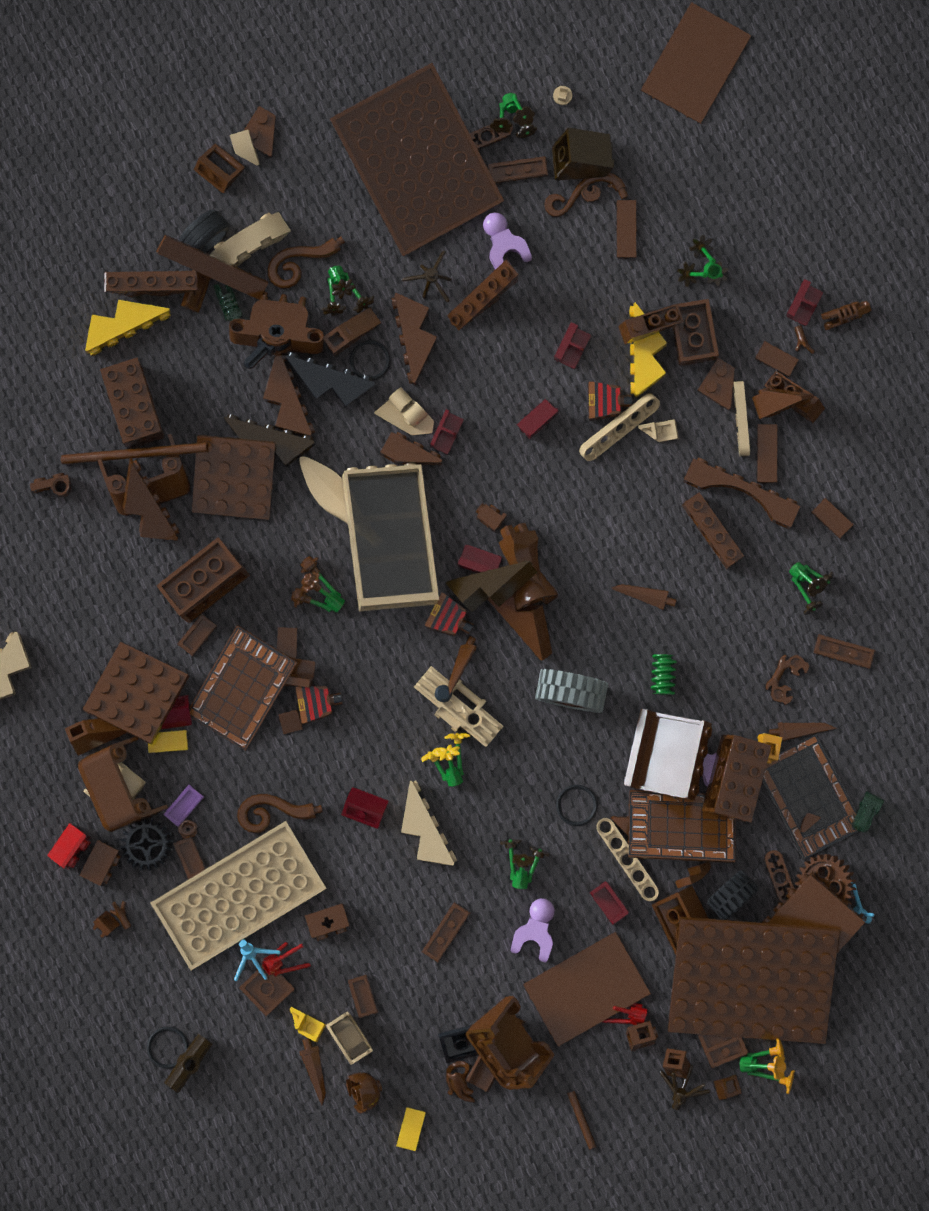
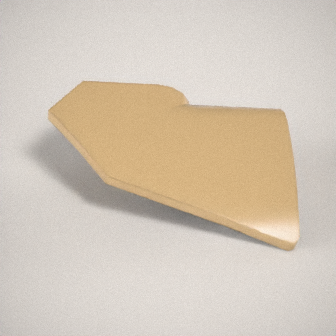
(406, 414)

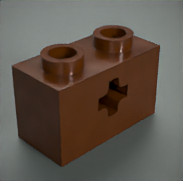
(316, 919)

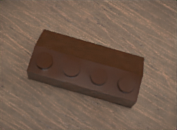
(680, 904)

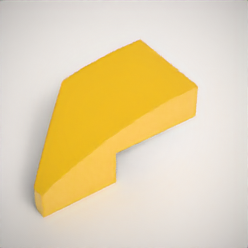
(307, 1025)

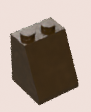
(582, 155)

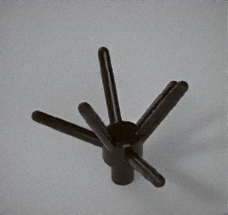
(431, 276)
(680, 1094)

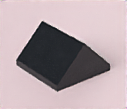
(456, 1044)

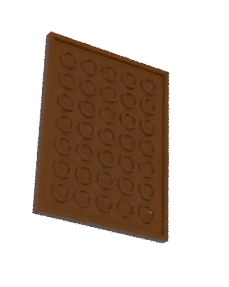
(416, 159)
(753, 980)

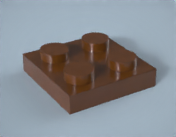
(266, 993)

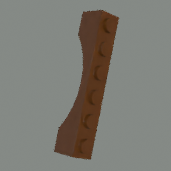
(778, 509)

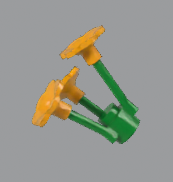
(751, 1065)

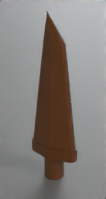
(650, 596)
(464, 656)
(795, 730)
(313, 1065)

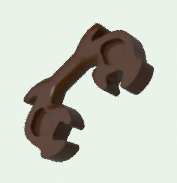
(778, 693)

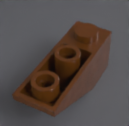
(650, 323)
(351, 331)
(810, 409)
(402, 451)
(91, 734)

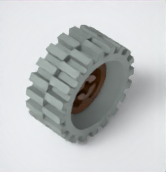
(571, 690)

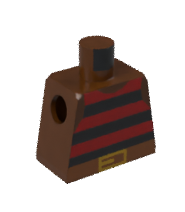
(605, 400)
(448, 617)
(316, 702)

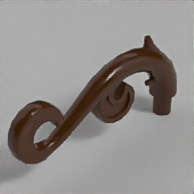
(613, 180)

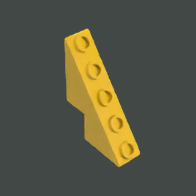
(127, 320)
(645, 367)

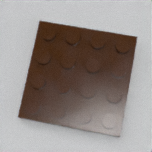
(234, 477)
(135, 693)

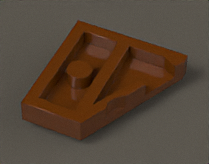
(262, 130)
(719, 384)
(722, 1048)

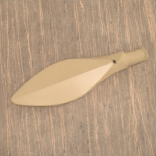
(325, 487)

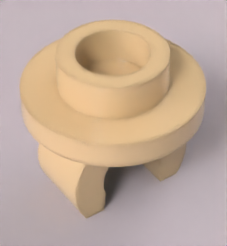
(562, 95)

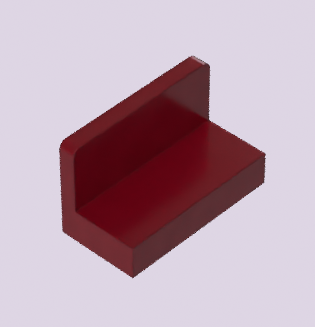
(537, 418)
(478, 560)
(179, 714)
(364, 807)

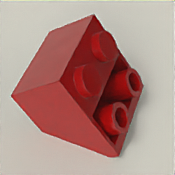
(69, 846)

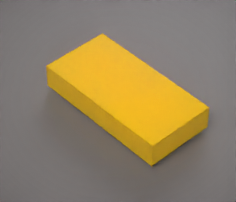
(169, 742)
(411, 1129)

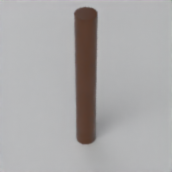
(581, 1120)

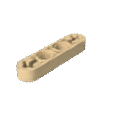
(741, 418)

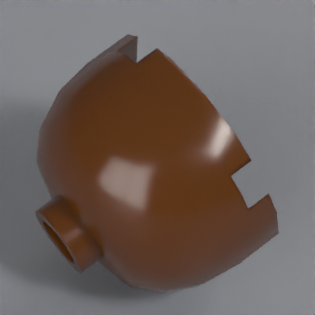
(364, 1091)

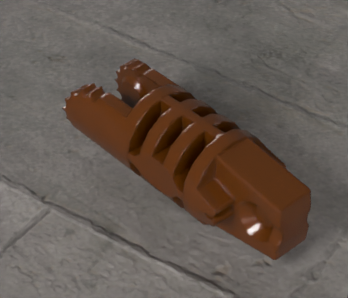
(846, 314)

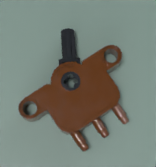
(276, 329)

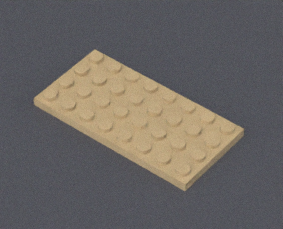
(238, 895)

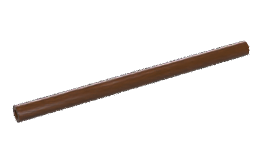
(135, 453)

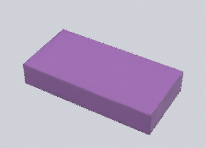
(183, 805)

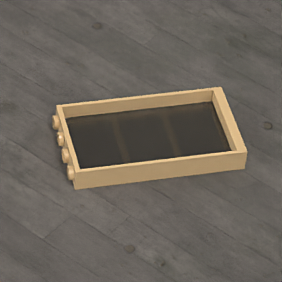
(390, 537)

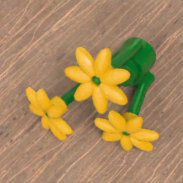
(453, 775)

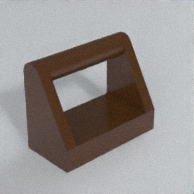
(213, 173)

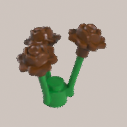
(310, 582)

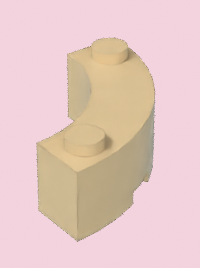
(252, 238)

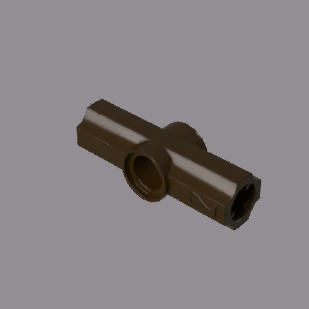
(196, 1053)

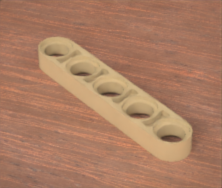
(628, 425)
(629, 869)

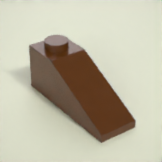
(772, 402)

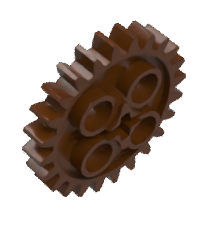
(836, 875)

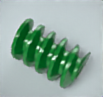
(663, 674)

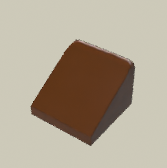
(290, 721)
(808, 821)
(727, 1087)

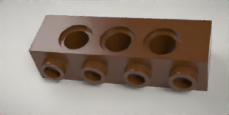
(713, 530)

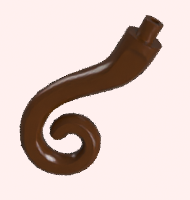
(323, 251)
(302, 812)

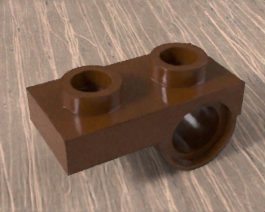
(42, 484)

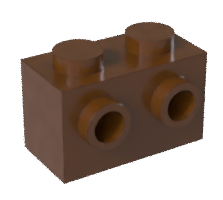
(100, 863)

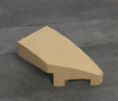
(244, 146)
(661, 431)

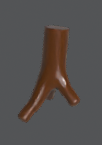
(802, 339)
(121, 915)

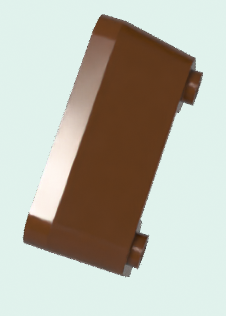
(169, 485)
(109, 788)

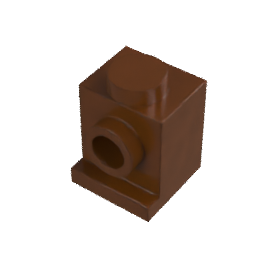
(490, 516)
(645, 1029)
(676, 1062)

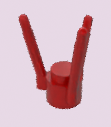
(272, 964)
(636, 1014)

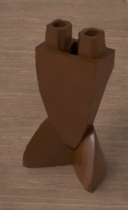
(521, 547)

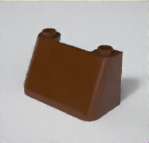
(508, 1048)

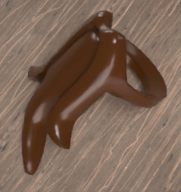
(457, 1081)

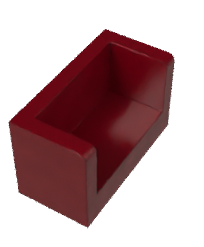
(609, 902)

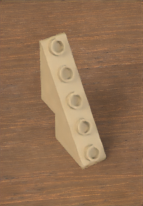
(12, 661)
(419, 823)

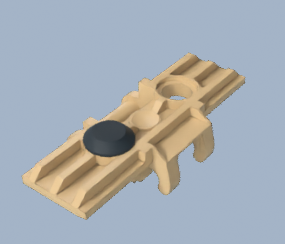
(454, 711)

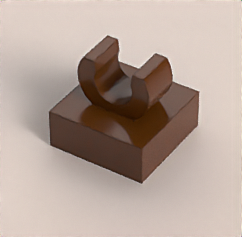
(106, 924)

